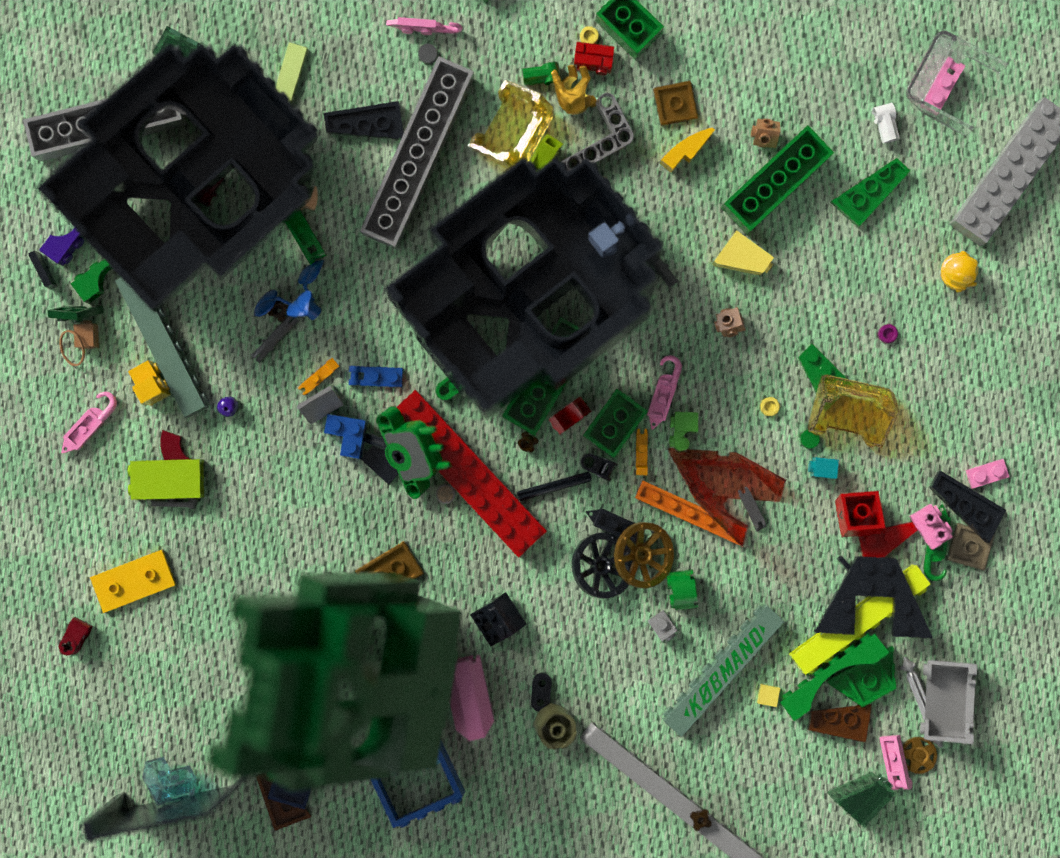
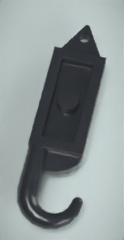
(611, 523)

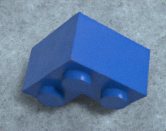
(352, 431)

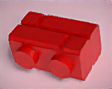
(594, 57)

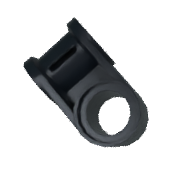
(599, 466)

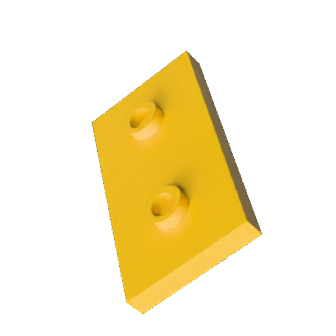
(133, 581)

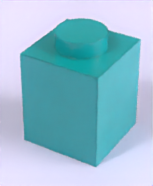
(823, 467)

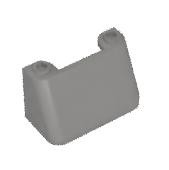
(949, 701)

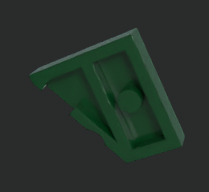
(74, 313)

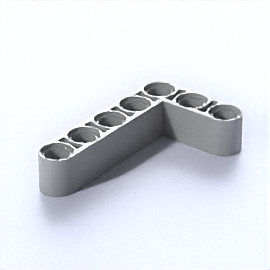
(613, 137)

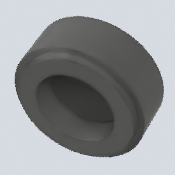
(427, 54)

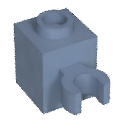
(606, 239)

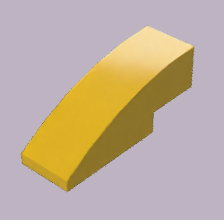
(686, 149)

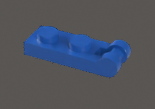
(376, 376)

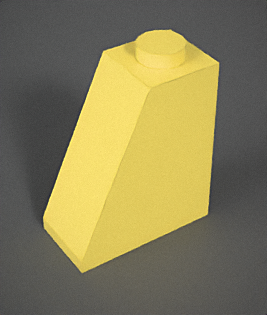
(744, 256)

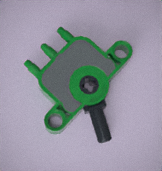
(409, 450)

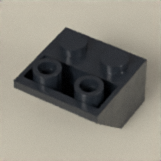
(498, 619)

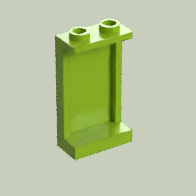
(166, 479)

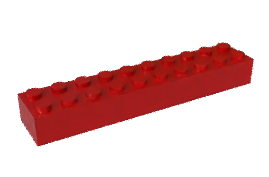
(476, 481)

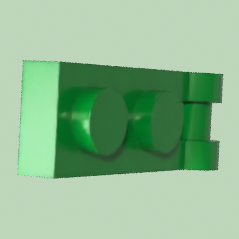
(305, 237)

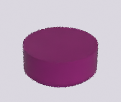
(887, 333)

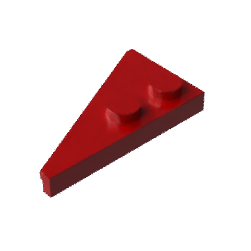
(887, 540)

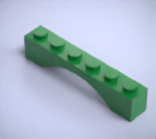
(801, 700)

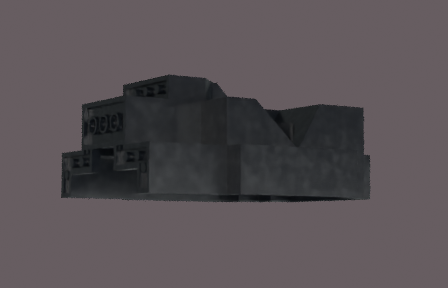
(242, 128)
(461, 281)

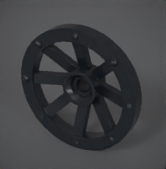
(606, 566)

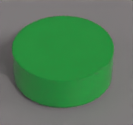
(809, 439)

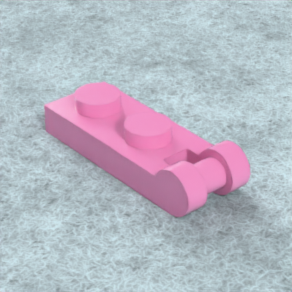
(944, 83)
(895, 762)

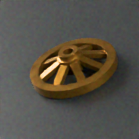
(645, 555)

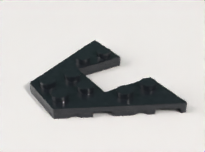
(874, 578)

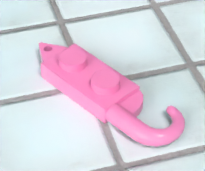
(424, 26)

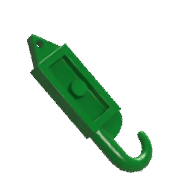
(936, 554)

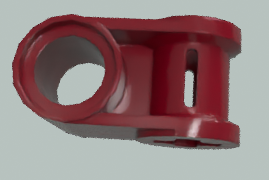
(76, 634)

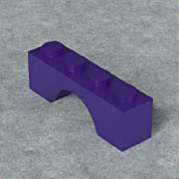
(62, 247)

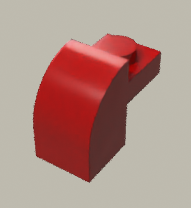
(569, 415)

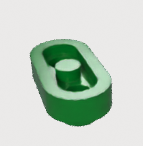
(452, 390)

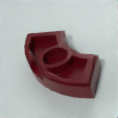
(171, 446)

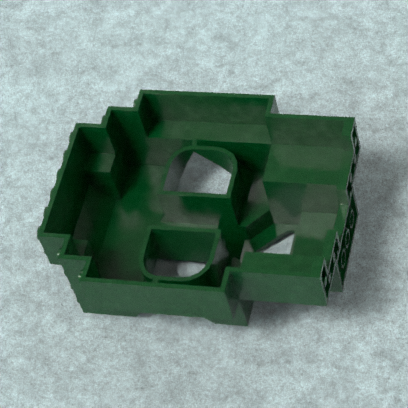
(295, 663)

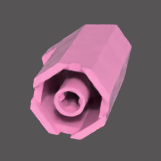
(470, 699)

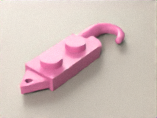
(664, 393)
(88, 425)

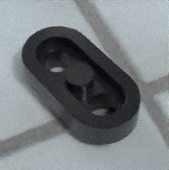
(541, 692)

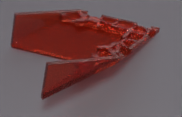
(718, 478)

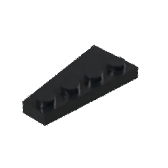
(367, 121)
(973, 508)

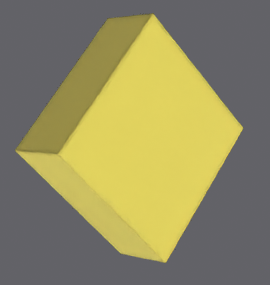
(768, 695)

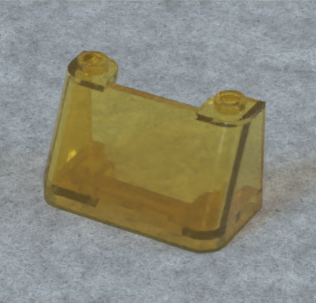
(515, 126)
(853, 409)

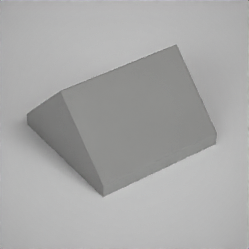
(320, 404)

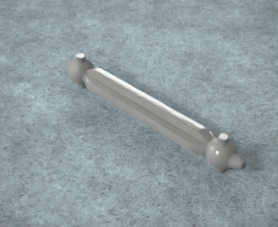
(917, 689)

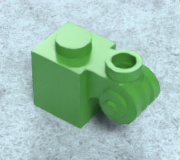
(682, 423)

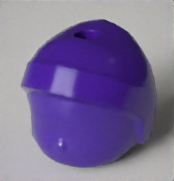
(227, 406)

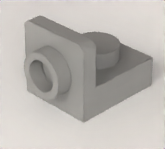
(663, 626)

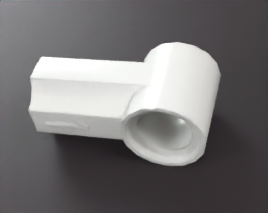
(885, 119)

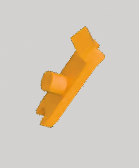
(319, 376)
(641, 452)

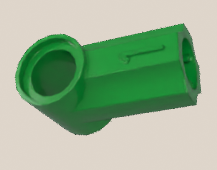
(540, 74)

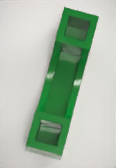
(90, 284)

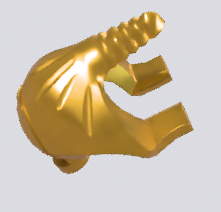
(573, 100)

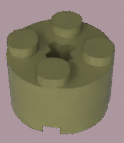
(545, 724)

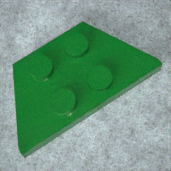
(867, 681)

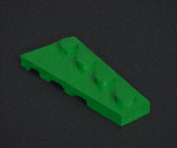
(868, 194)

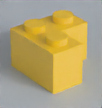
(148, 383)

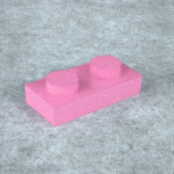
(987, 473)

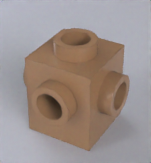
(765, 133)
(729, 322)

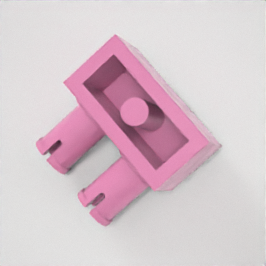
(931, 526)

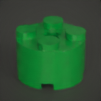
(683, 590)

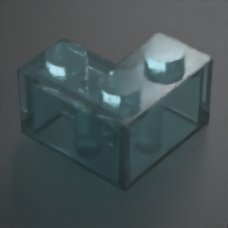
(168, 784)

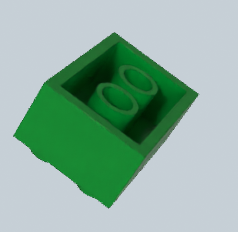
(629, 25)
(615, 423)

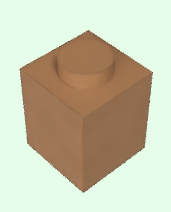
(88, 333)

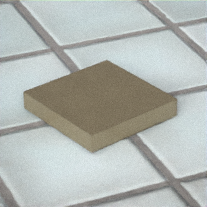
(968, 548)

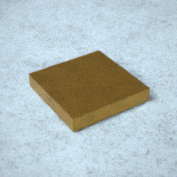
(675, 103)

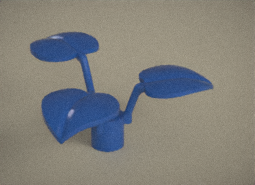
(303, 305)

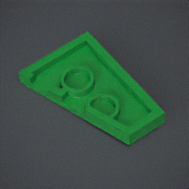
(817, 365)

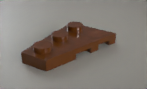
(842, 722)
(280, 813)

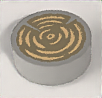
(445, 494)

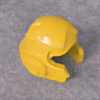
(959, 271)

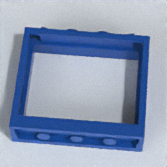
(437, 805)

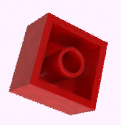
(860, 514)

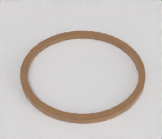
(81, 343)

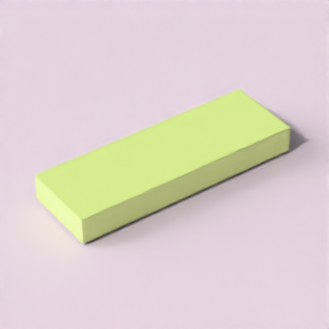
(291, 69)

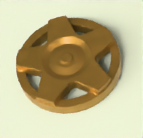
(920, 755)

